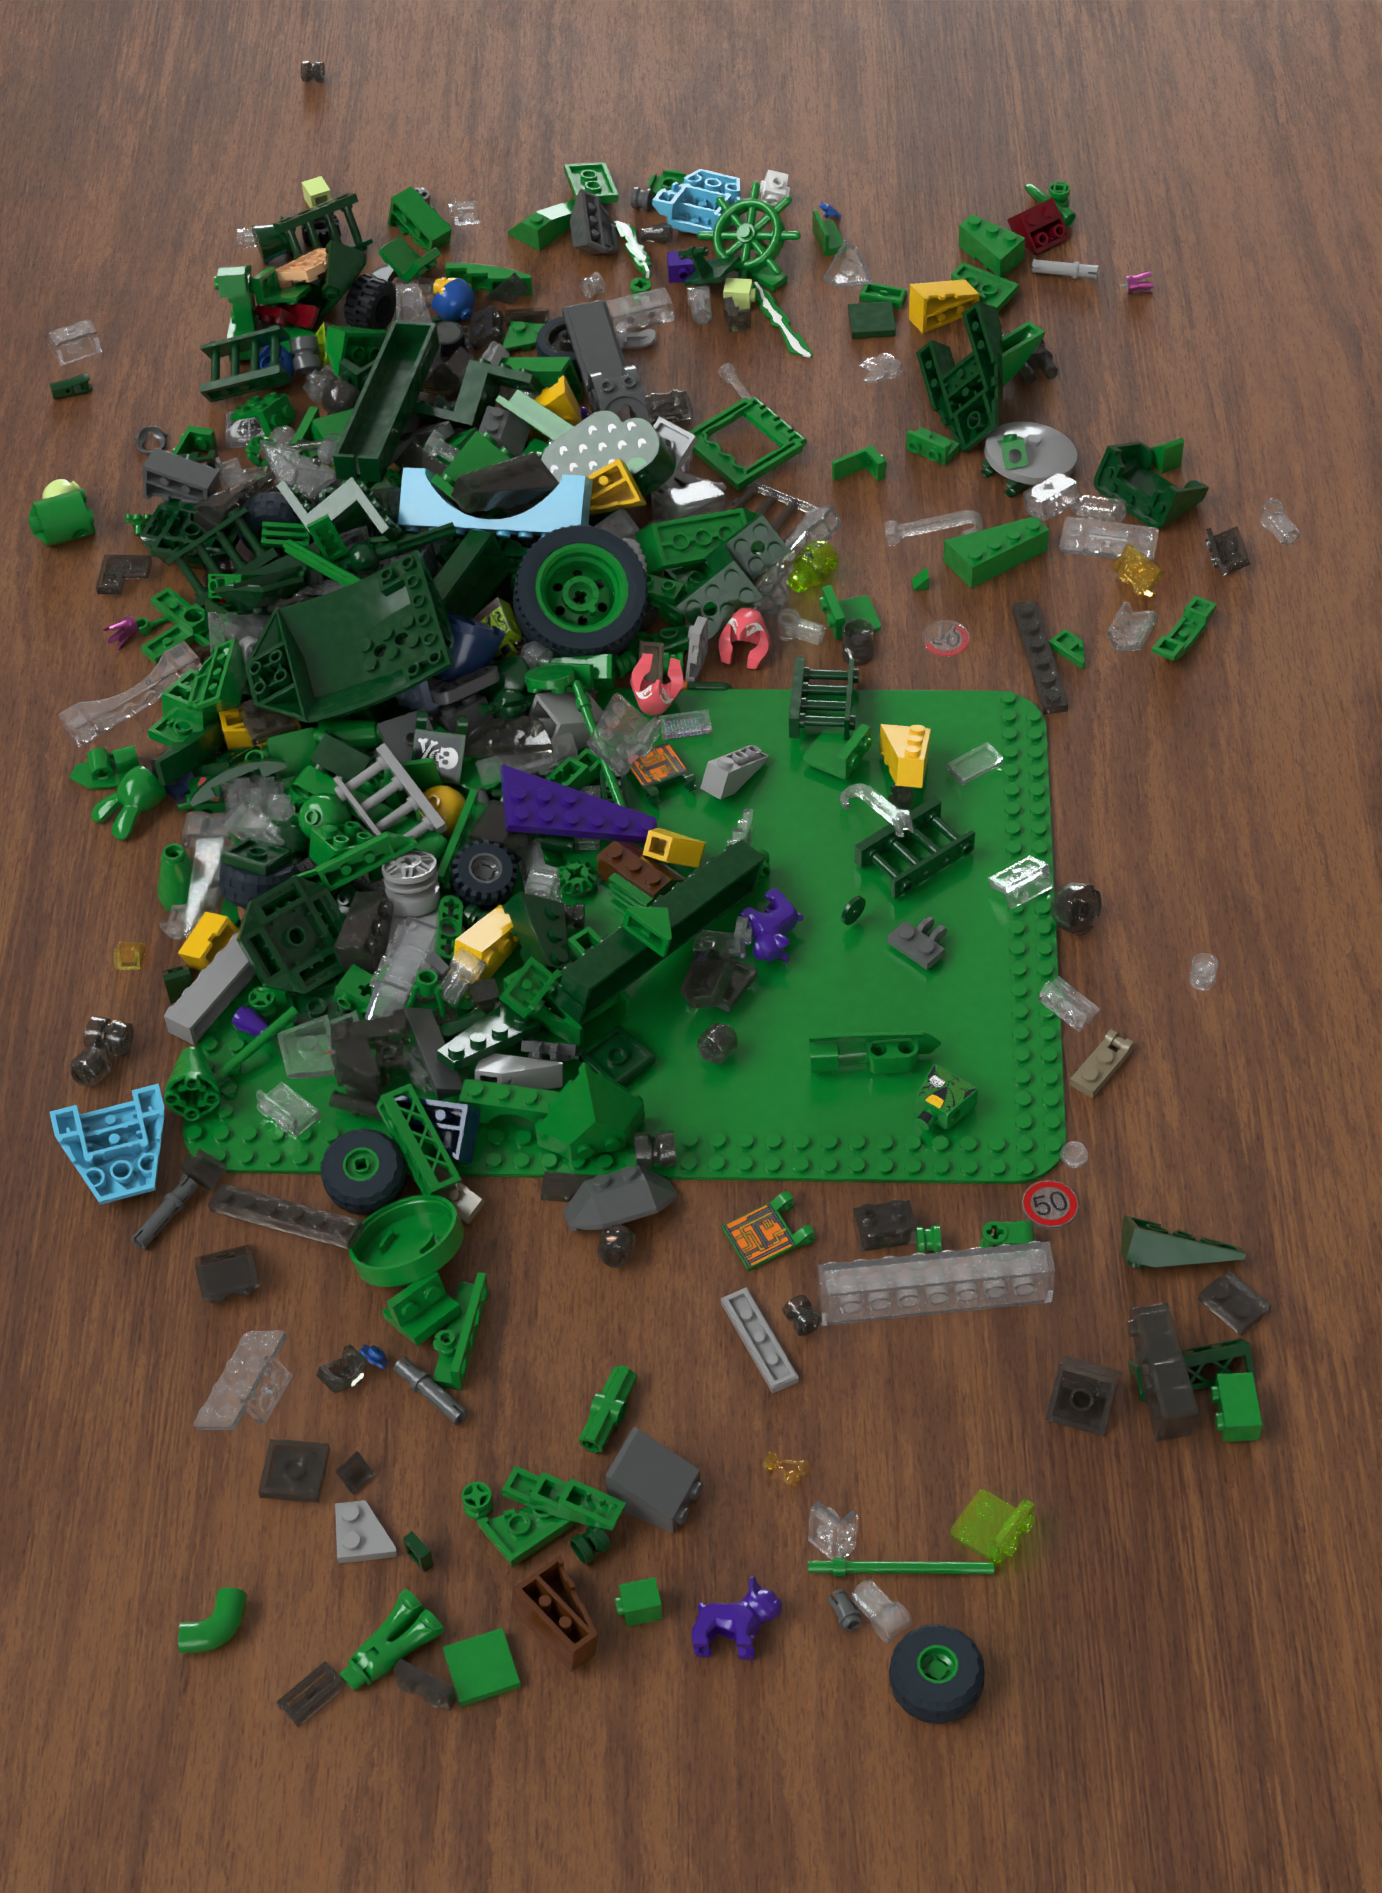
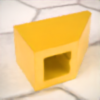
(673, 848)

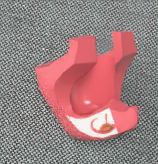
(745, 626)
(655, 697)

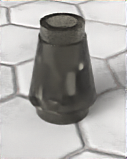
(657, 233)

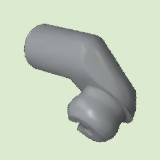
(425, 193)

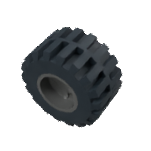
(483, 875)

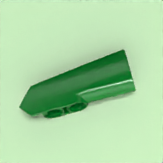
(880, 1051)

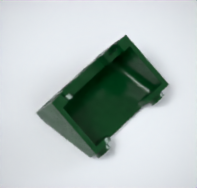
(342, 271)
(1147, 496)

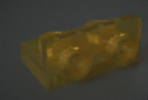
(1138, 570)

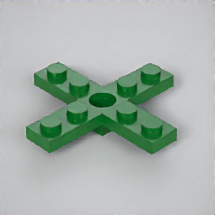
(187, 620)

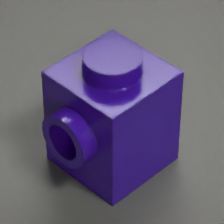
(678, 269)

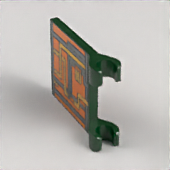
(660, 768)

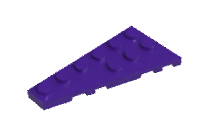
(555, 809)

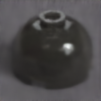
(339, 397)
(1075, 907)

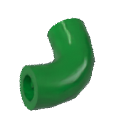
(216, 1629)

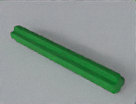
(319, 563)

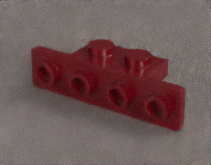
(283, 315)

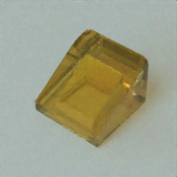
(129, 955)

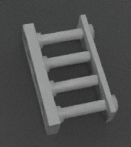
(400, 782)

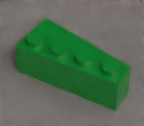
(995, 550)

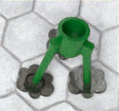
(428, 989)

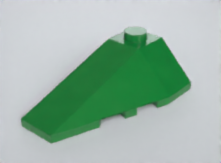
(544, 225)
(354, 344)

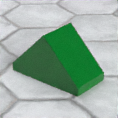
(1168, 455)
(650, 926)

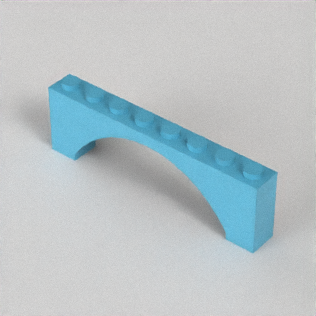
(426, 508)

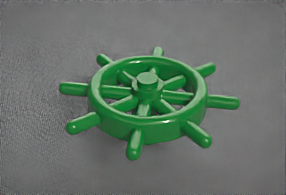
(750, 234)

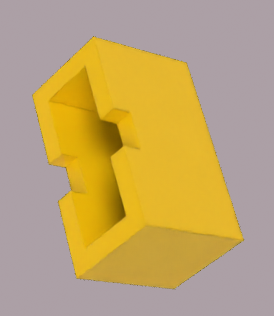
(206, 940)

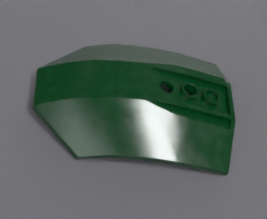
(322, 653)

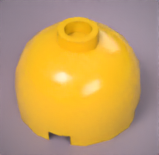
(447, 804)

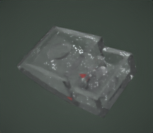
(308, 1046)

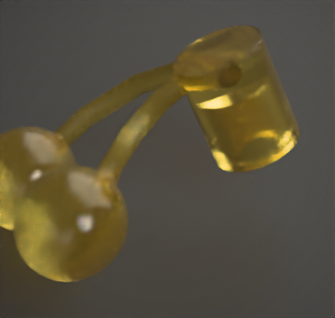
(790, 1477)

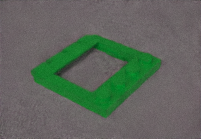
(763, 418)

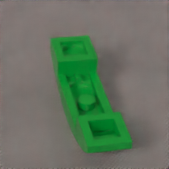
(1187, 629)

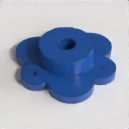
(374, 1355)

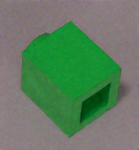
(639, 1602)

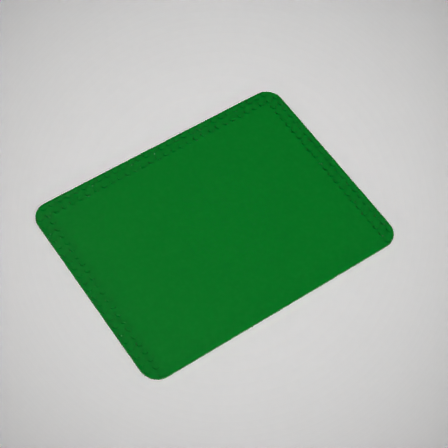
(762, 1106)

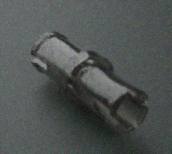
(355, 1104)

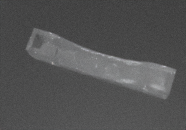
(817, 524)
(92, 718)

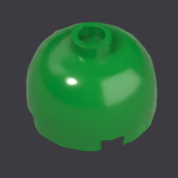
(322, 810)

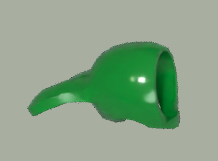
(136, 793)

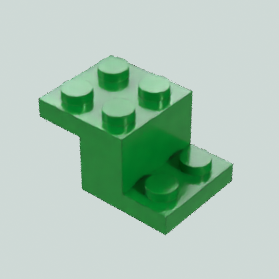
(177, 719)

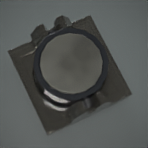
(452, 337)

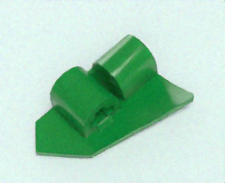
(104, 768)

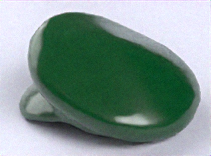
(512, 676)

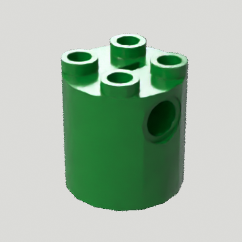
(61, 518)

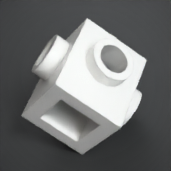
(774, 187)

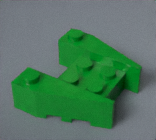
(236, 285)
(552, 1016)

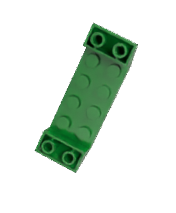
(690, 539)

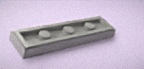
(759, 1340)

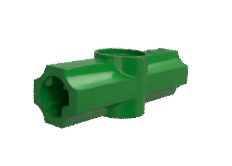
(608, 1409)

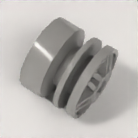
(412, 883)

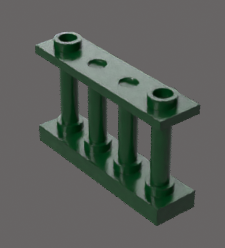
(325, 211)
(256, 378)
(262, 555)
(801, 689)
(925, 815)

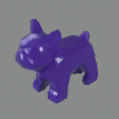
(772, 926)
(735, 1620)

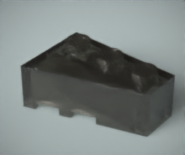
(365, 931)

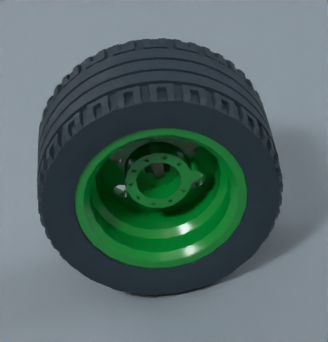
(599, 558)

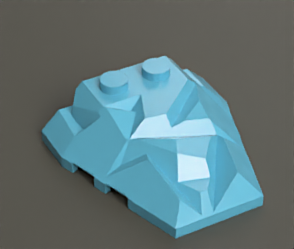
(693, 203)
(115, 1145)

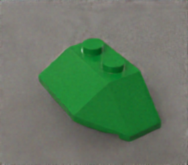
(219, 680)

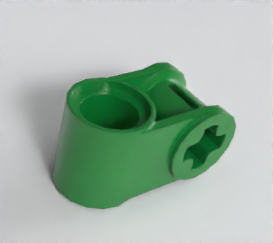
(1007, 1233)

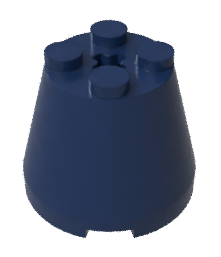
(473, 646)

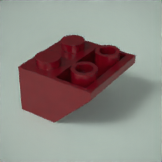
(1040, 226)

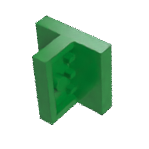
(421, 1309)

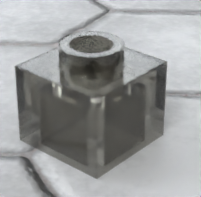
(484, 995)

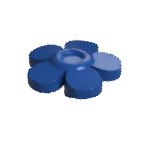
(830, 210)

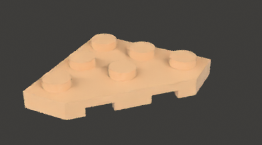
(305, 267)

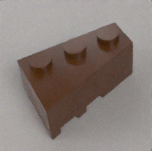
(555, 1614)

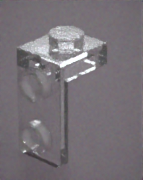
(724, 942)

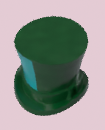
(270, 243)

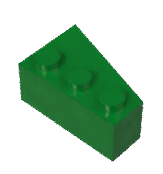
(418, 220)
(991, 244)

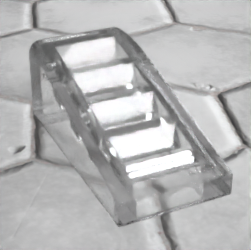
(1101, 508)

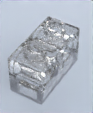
(544, 882)

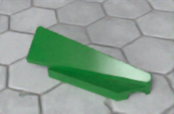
(360, 860)

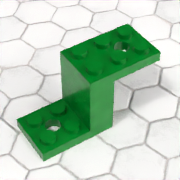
(476, 454)

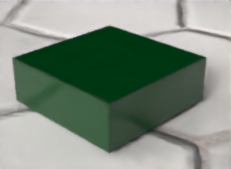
(418, 1551)

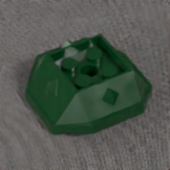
(174, 527)
(265, 938)

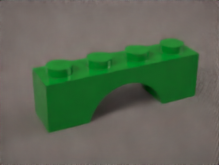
(502, 1099)

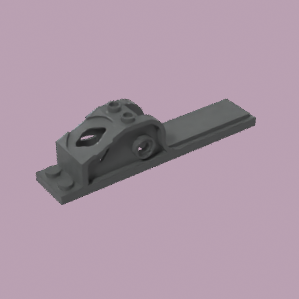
(601, 360)

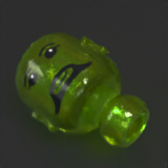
(813, 565)

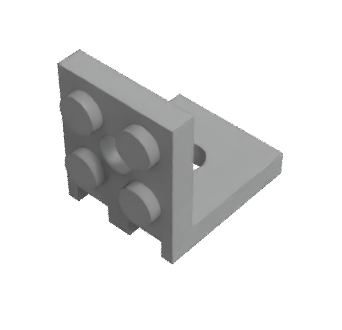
(681, 443)

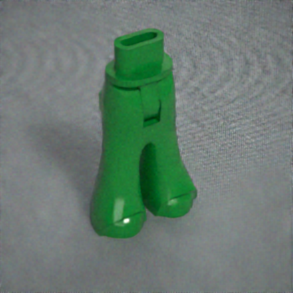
(400, 1634)

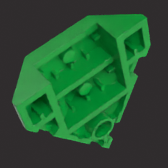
(590, 1117)

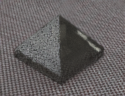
(354, 1472)

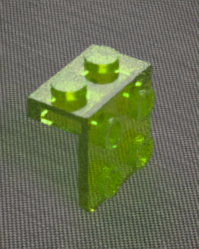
(993, 1526)

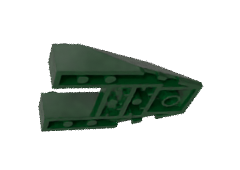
(972, 391)

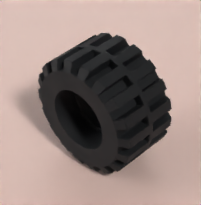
(370, 303)

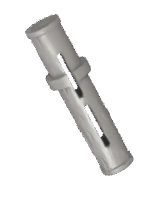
(1066, 269)

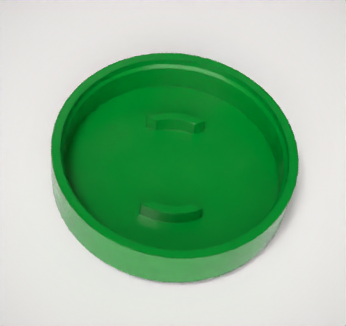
(407, 1240)

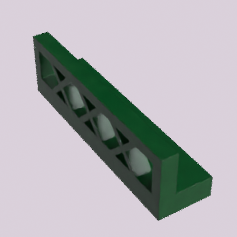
(1200, 1356)

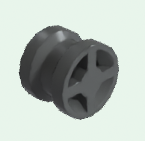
(642, 198)

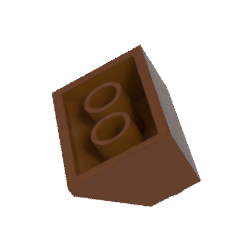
(640, 870)

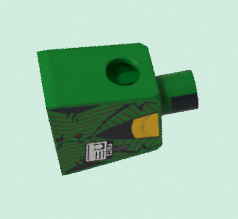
(943, 1099)

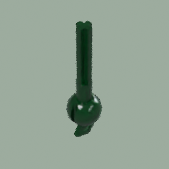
(366, 558)
(512, 704)

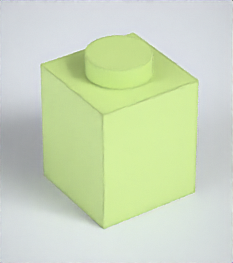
(316, 191)
(740, 291)

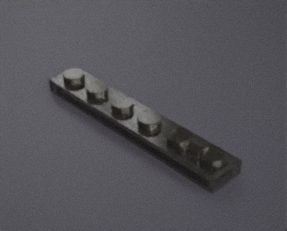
(1040, 658)
(286, 1216)

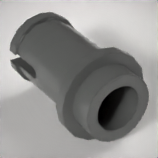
(848, 1617)

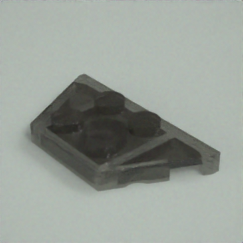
(508, 737)

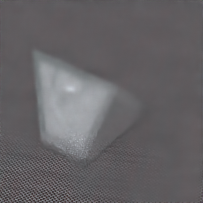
(847, 268)

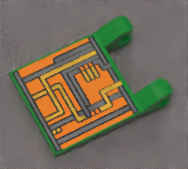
(764, 1234)

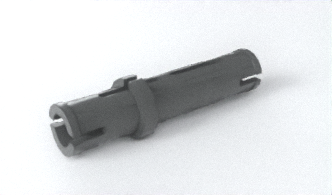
(172, 1204)
(422, 1383)

